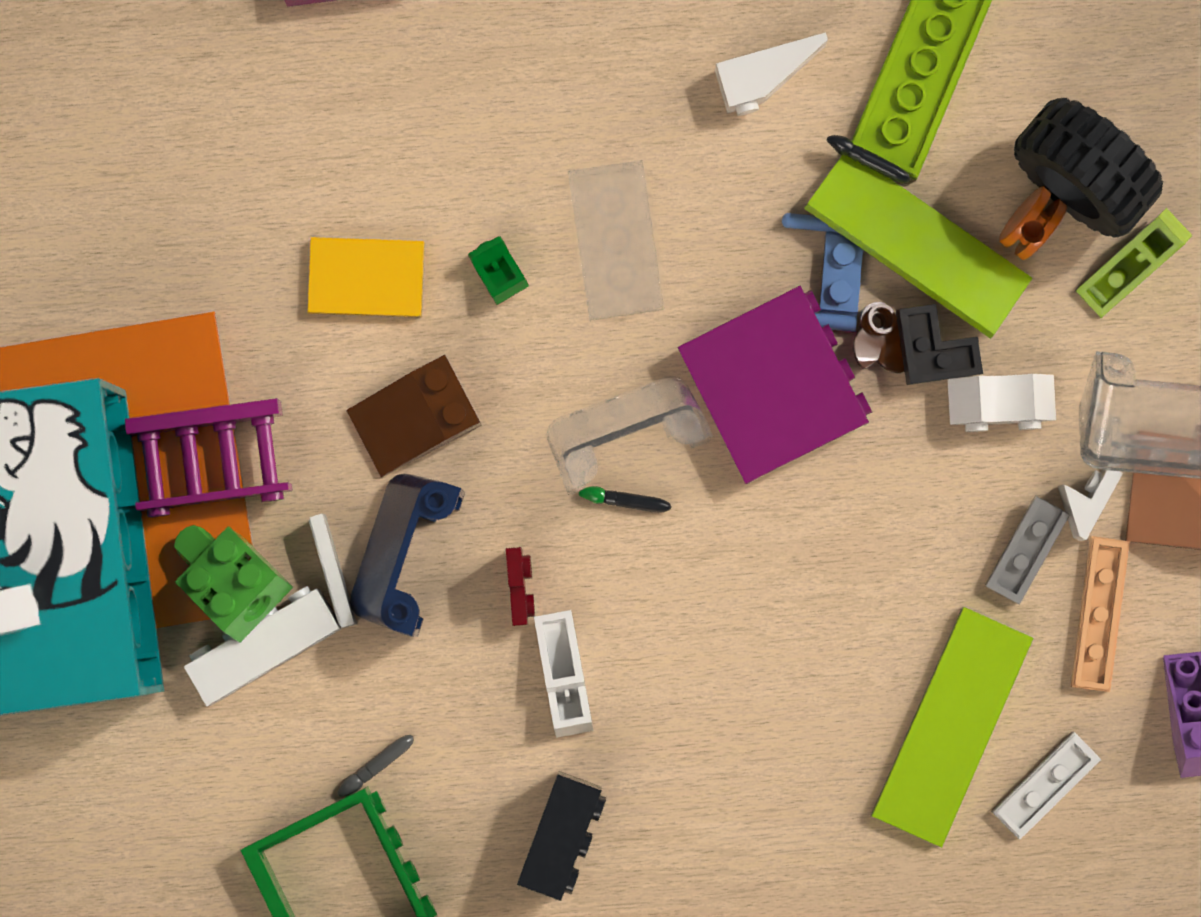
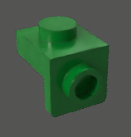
(498, 270)

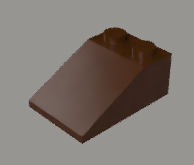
(413, 416)

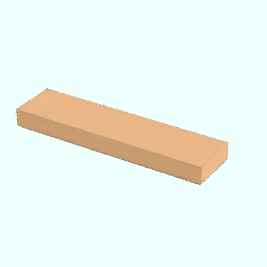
(1100, 614)

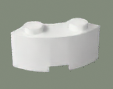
(1001, 400)

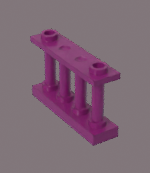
(186, 426)

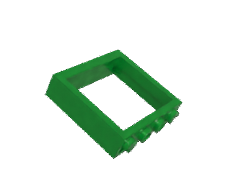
(389, 838)

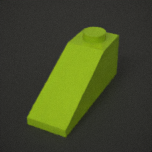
(1134, 262)

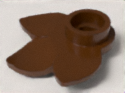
(880, 343)

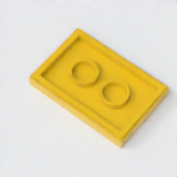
(366, 277)

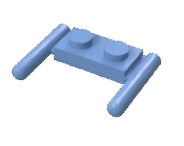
(839, 274)

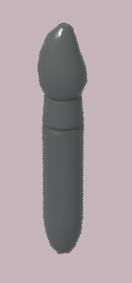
(374, 766)

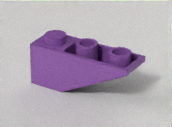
(1184, 703)

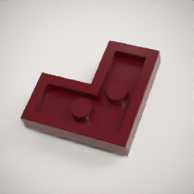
(518, 569)

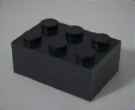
(562, 836)

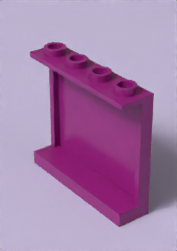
(775, 383)

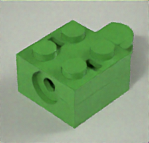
(225, 582)

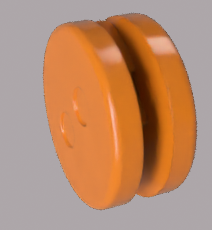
(1032, 224)

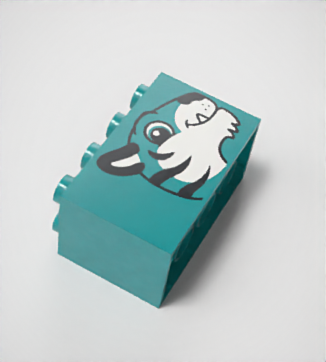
(78, 545)

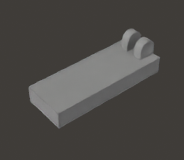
(1027, 549)

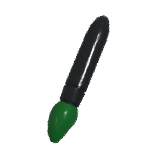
(627, 500)

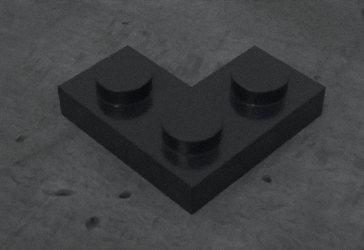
(924, 353)

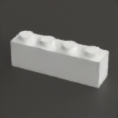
(267, 646)

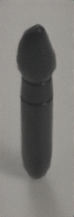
(845, 147)

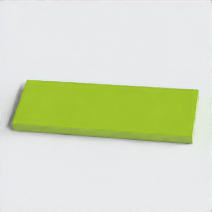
(919, 80)
(919, 244)
(952, 727)

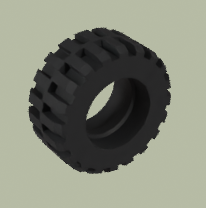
(1089, 166)

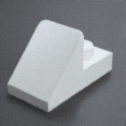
(1086, 510)

